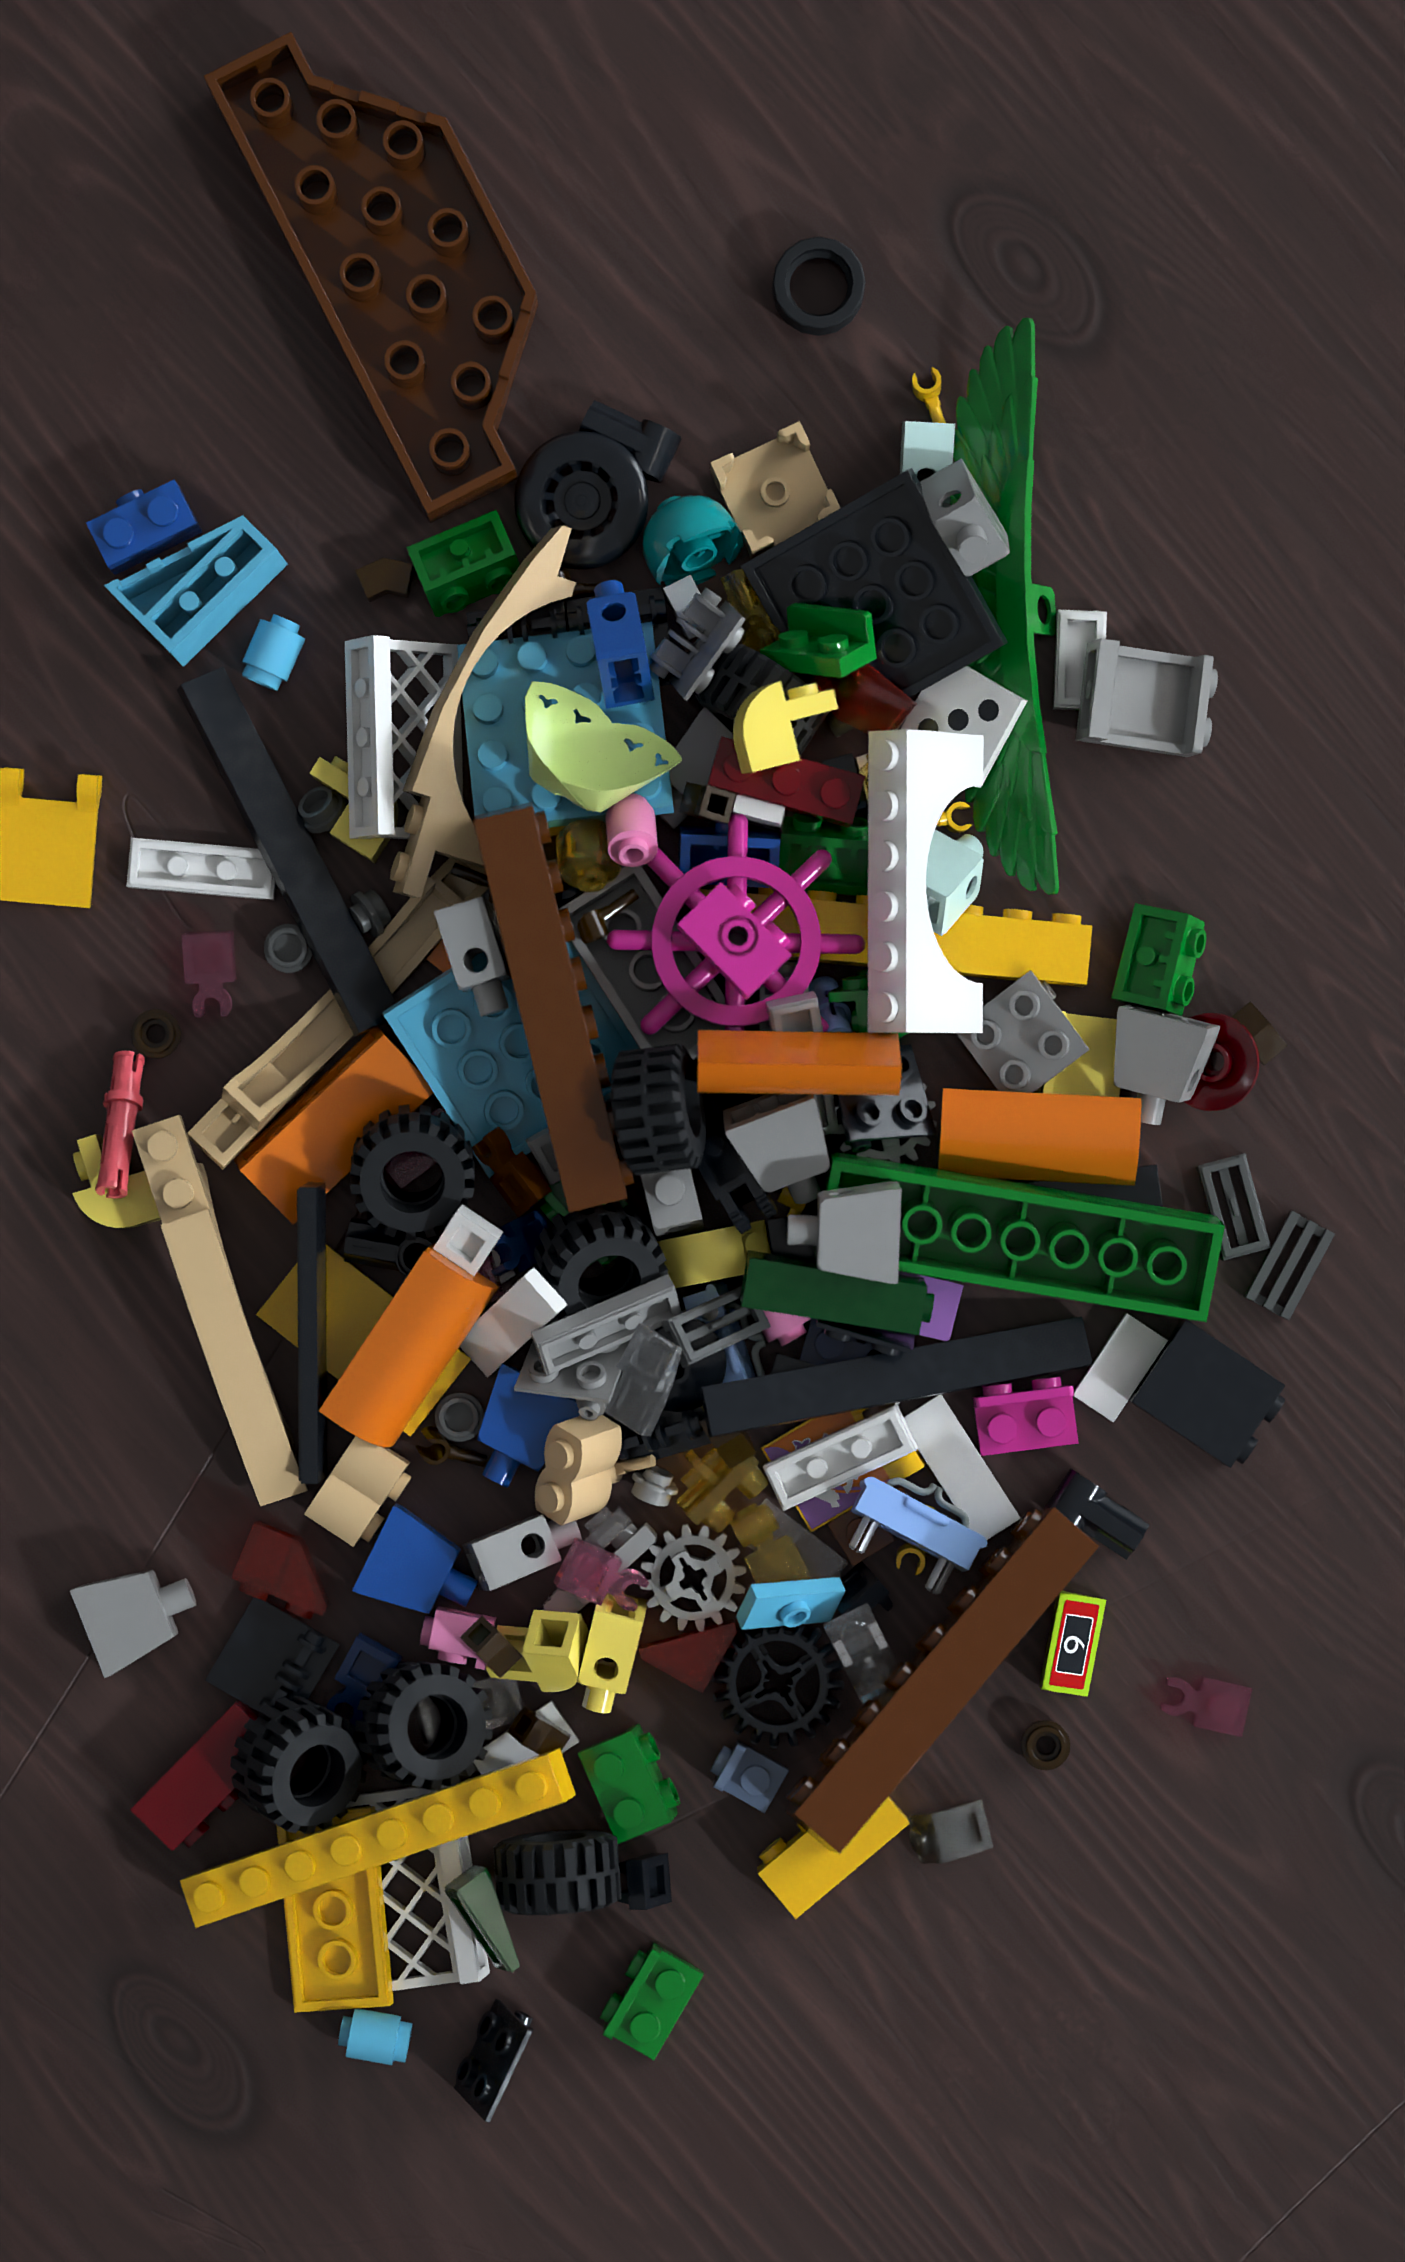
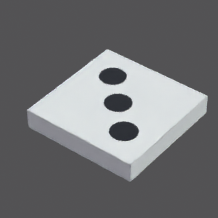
(968, 705)

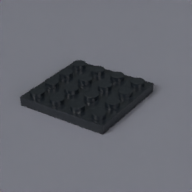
(891, 562)

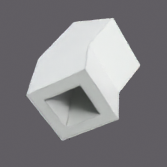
(678, 597)

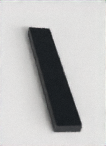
(311, 1331)

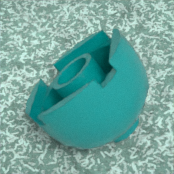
(689, 538)

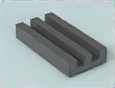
(1222, 1166)
(1309, 1228)
(683, 1340)

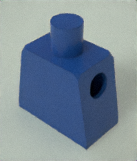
(619, 637)
(519, 1425)
(413, 1565)

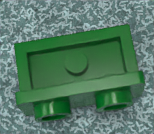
(630, 1783)

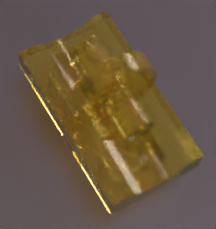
(711, 1482)

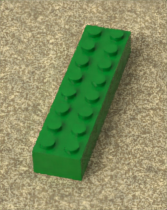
(1046, 1238)

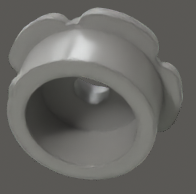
(654, 1486)

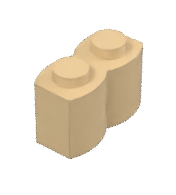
(577, 1468)
(358, 1489)

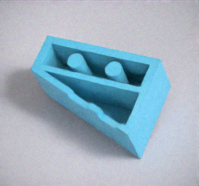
(200, 587)

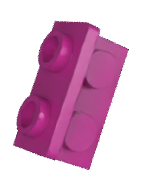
(1025, 1418)

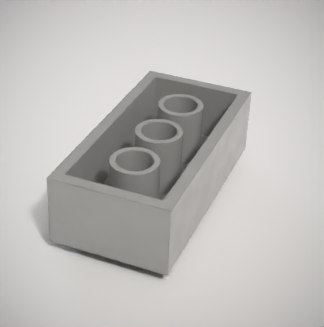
(630, 975)

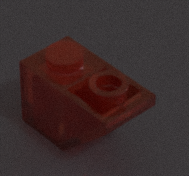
(283, 1567)

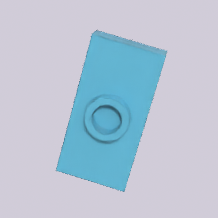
(790, 1603)

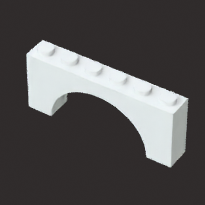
(908, 790)

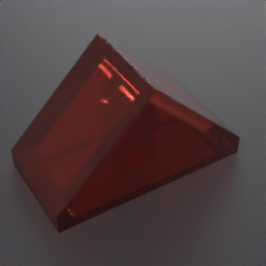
(867, 700)
(691, 1655)

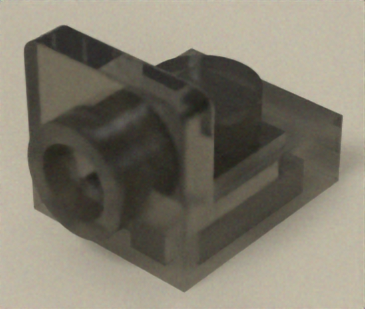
(950, 1832)

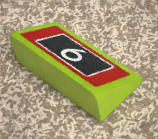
(1072, 1643)

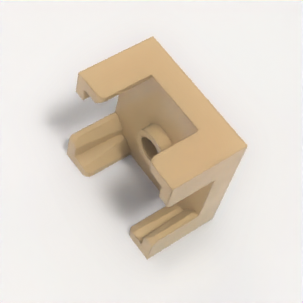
(773, 490)

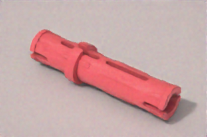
(122, 1107)

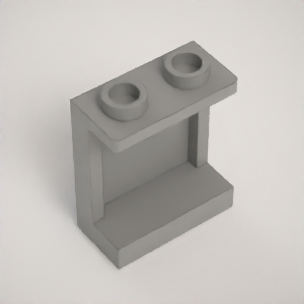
(1145, 699)

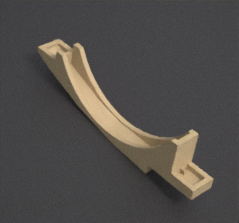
(441, 819)
(306, 1048)
(214, 1305)

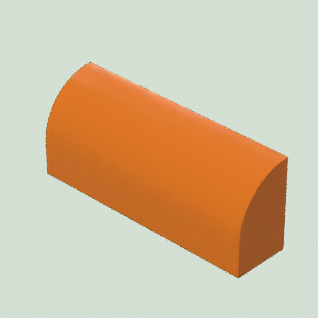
(798, 1062)
(320, 1128)
(1040, 1136)
(408, 1349)

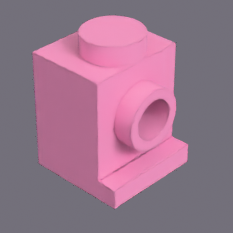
(444, 1634)

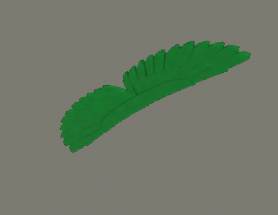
(997, 447)

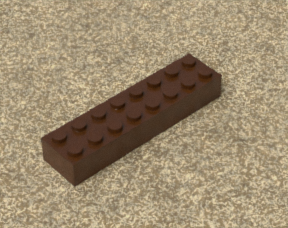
(550, 1005)
(940, 1679)

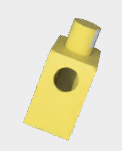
(612, 1636)

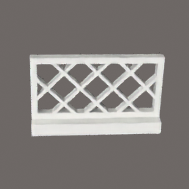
(375, 738)
(451, 1860)

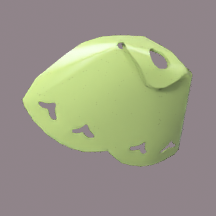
(589, 759)

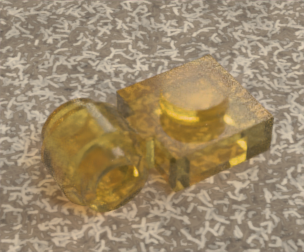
(746, 602)
(774, 1559)

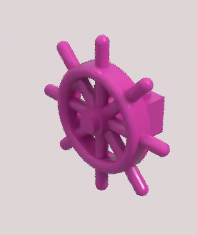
(731, 938)

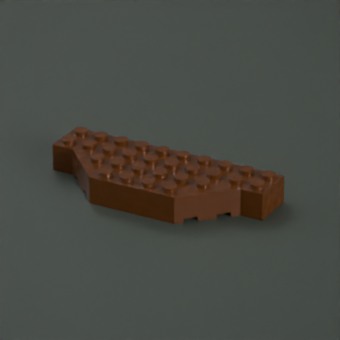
(396, 259)

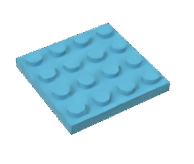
(497, 720)
(484, 1063)

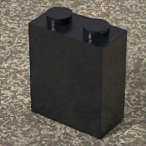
(1208, 1394)

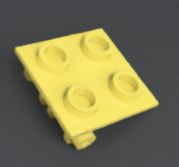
(1094, 1070)

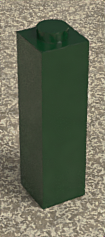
(802, 1290)

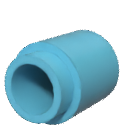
(272, 652)
(375, 2036)

